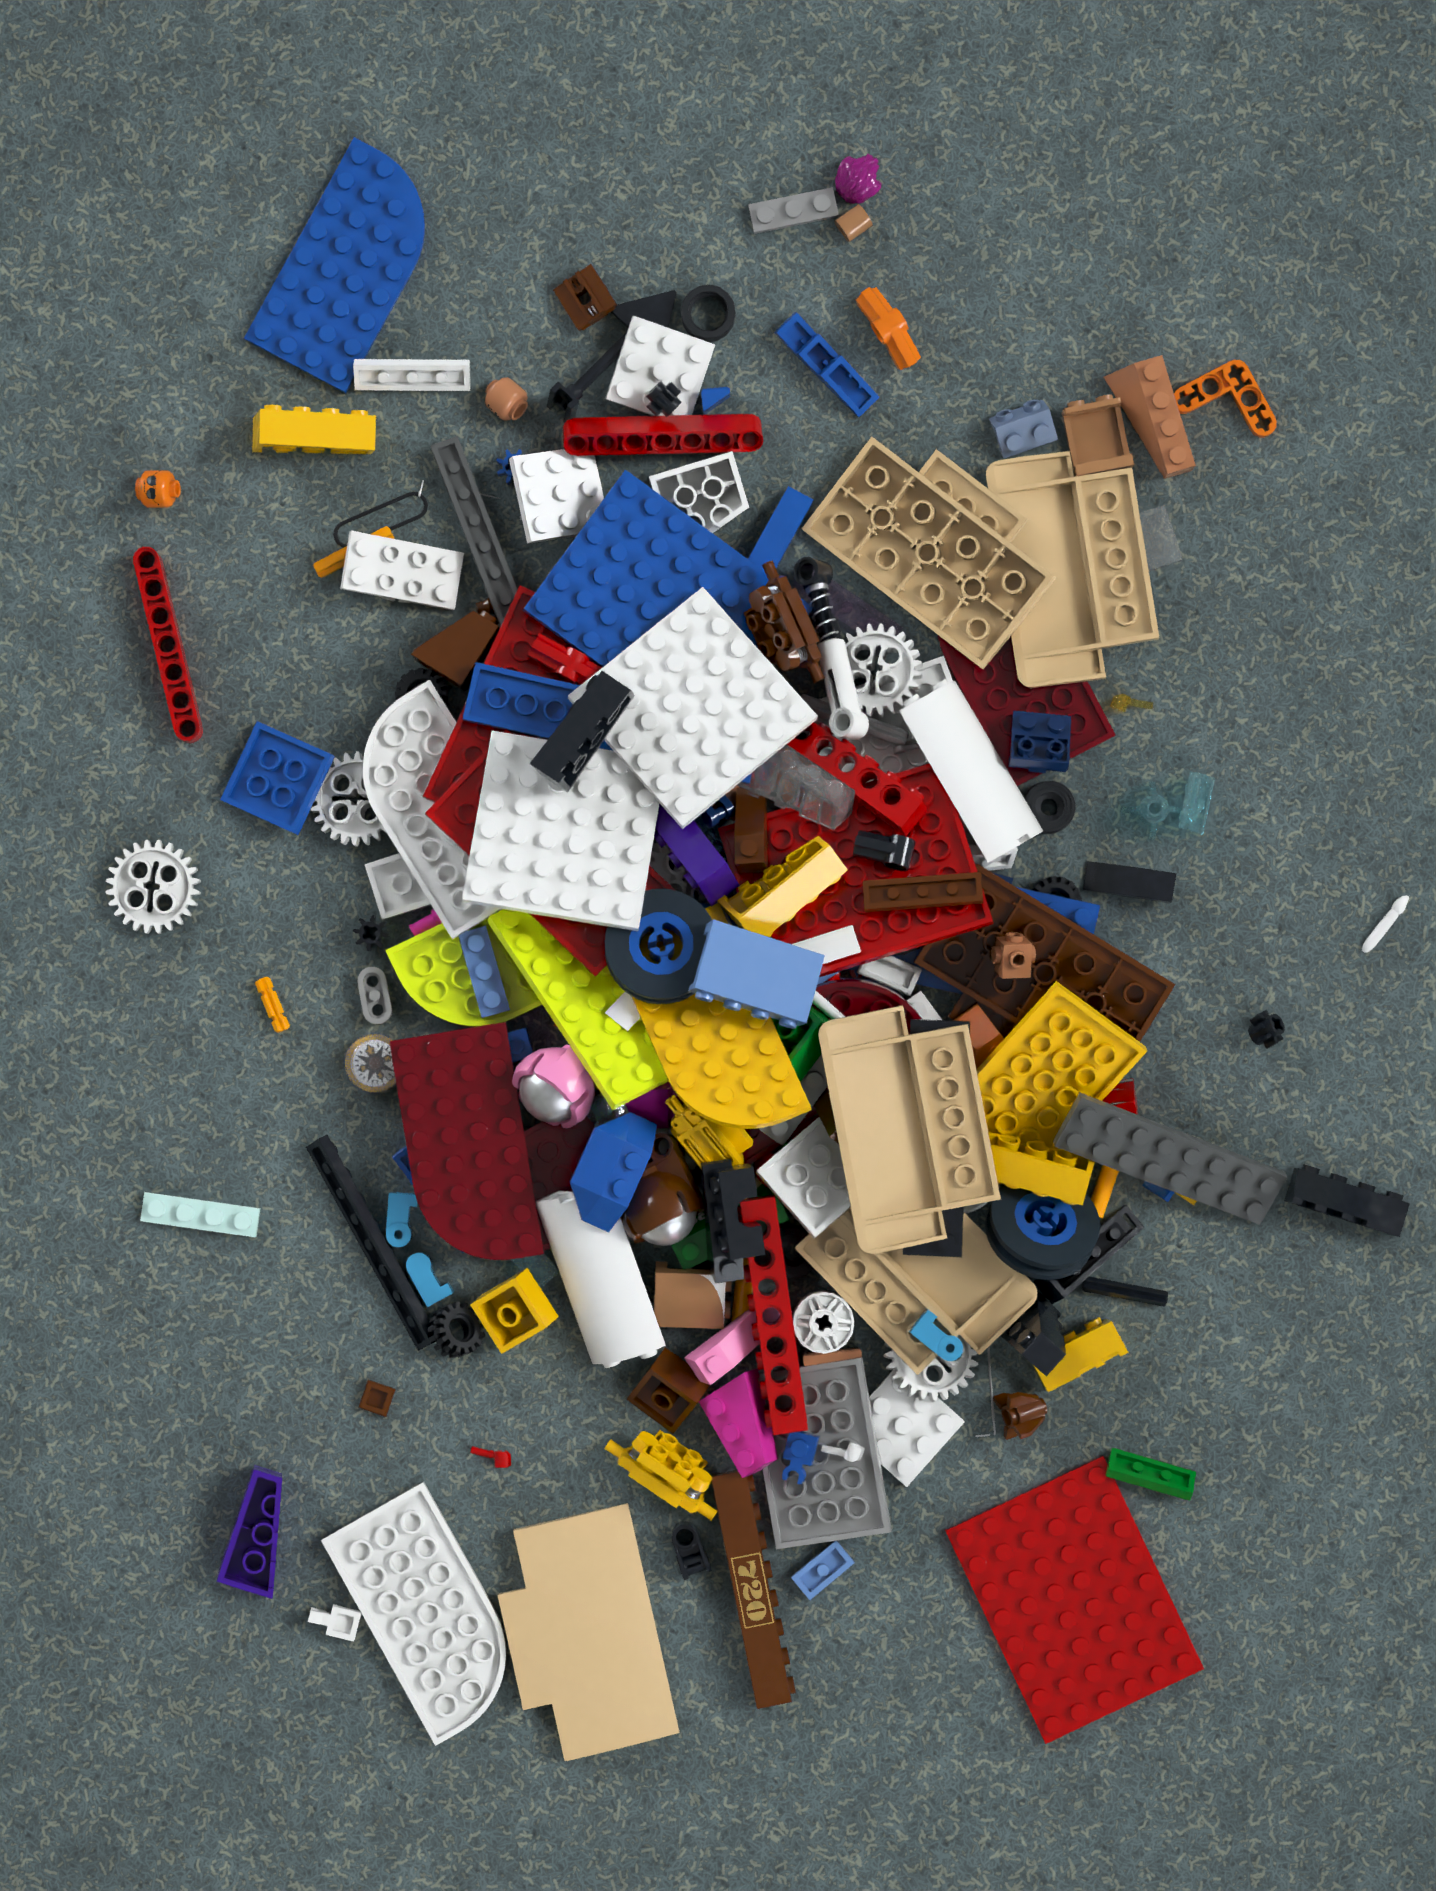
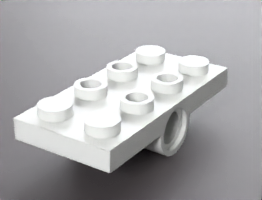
(401, 570)

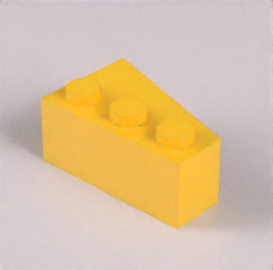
(1084, 1352)

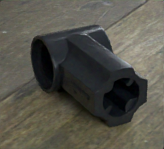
(892, 851)

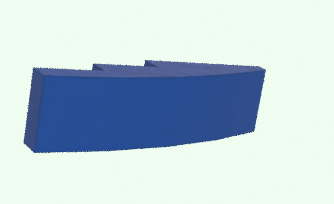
(826, 364)
(781, 528)

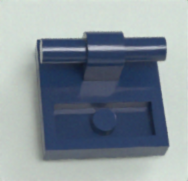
(1040, 742)

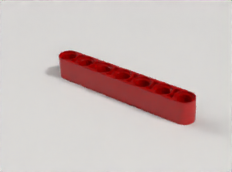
(649, 438)
(159, 633)

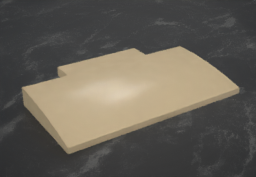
(933, 546)
(588, 1633)

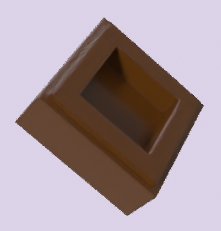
(377, 1398)

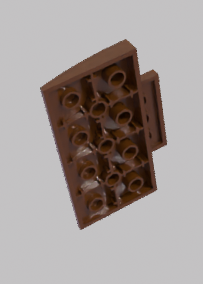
(1065, 953)

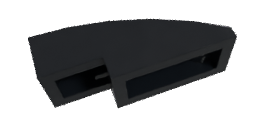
(1129, 881)

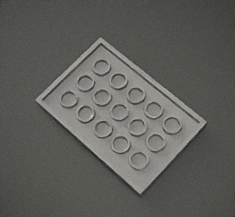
(837, 1495)

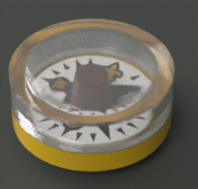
(371, 1063)

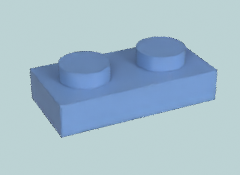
(822, 1569)

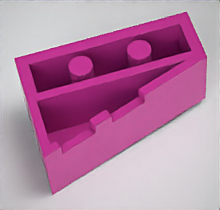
(740, 1423)

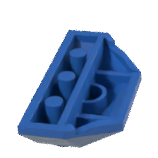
(612, 1168)

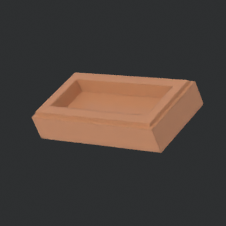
(815, 1358)

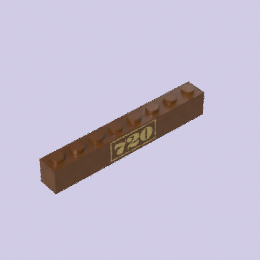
(751, 1589)

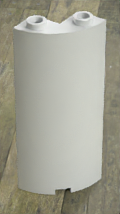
(970, 769)
(600, 1283)

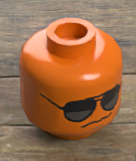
(157, 489)

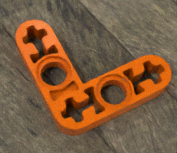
(1226, 385)

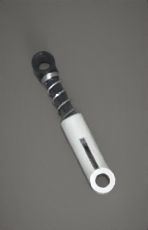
(834, 659)

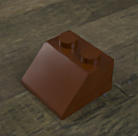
(668, 1391)

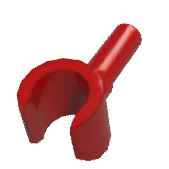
(502, 1459)

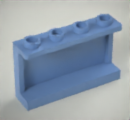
(757, 974)

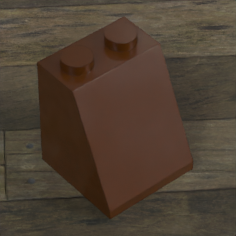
(459, 647)

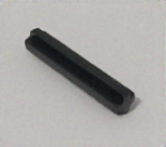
(1125, 1291)

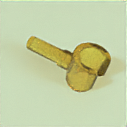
(1122, 701)

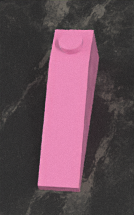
(727, 1347)

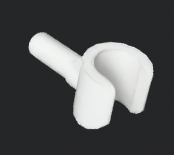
(853, 1453)

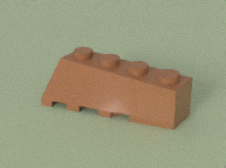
(1154, 414)

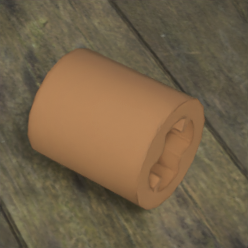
(853, 223)

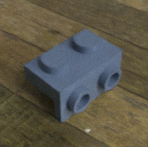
(1023, 428)

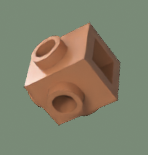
(1013, 956)

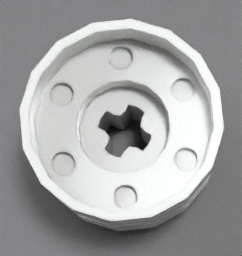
(816, 1305)

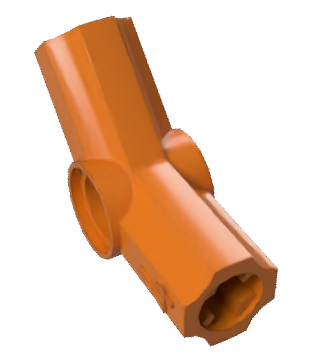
(888, 327)

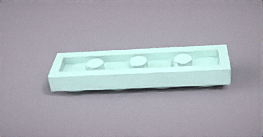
(200, 1214)

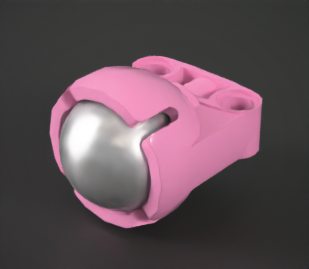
(554, 1086)

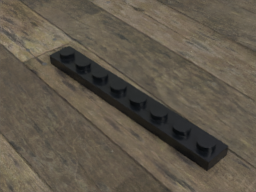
(372, 1242)

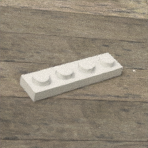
(412, 375)

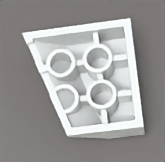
(704, 490)

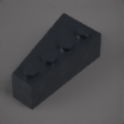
(582, 731)

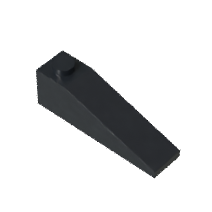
(1113, 1236)
(719, 1265)

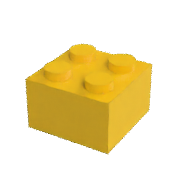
(514, 1310)

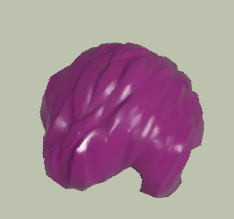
(857, 179)

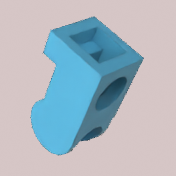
(398, 1218)
(420, 1270)
(944, 1345)

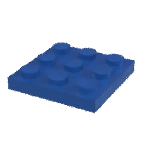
(277, 778)

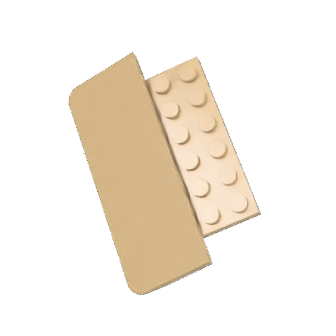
(1093, 543)
(906, 1126)
(891, 1290)

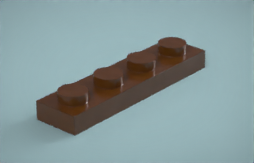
(923, 892)

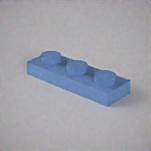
(483, 972)

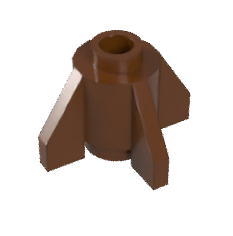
(1020, 1413)

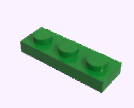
(1150, 1474)

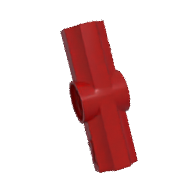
(565, 662)

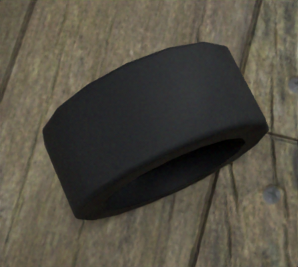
(714, 292)

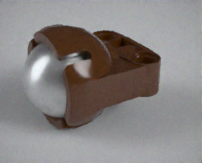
(665, 1198)

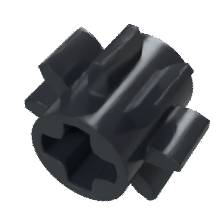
(663, 399)
(379, 934)
(1266, 1029)

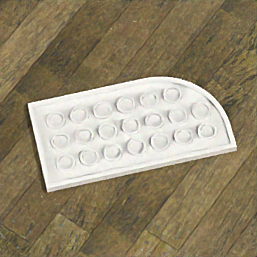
(395, 775)
(424, 1609)

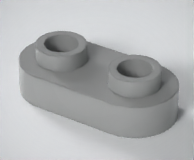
(374, 995)

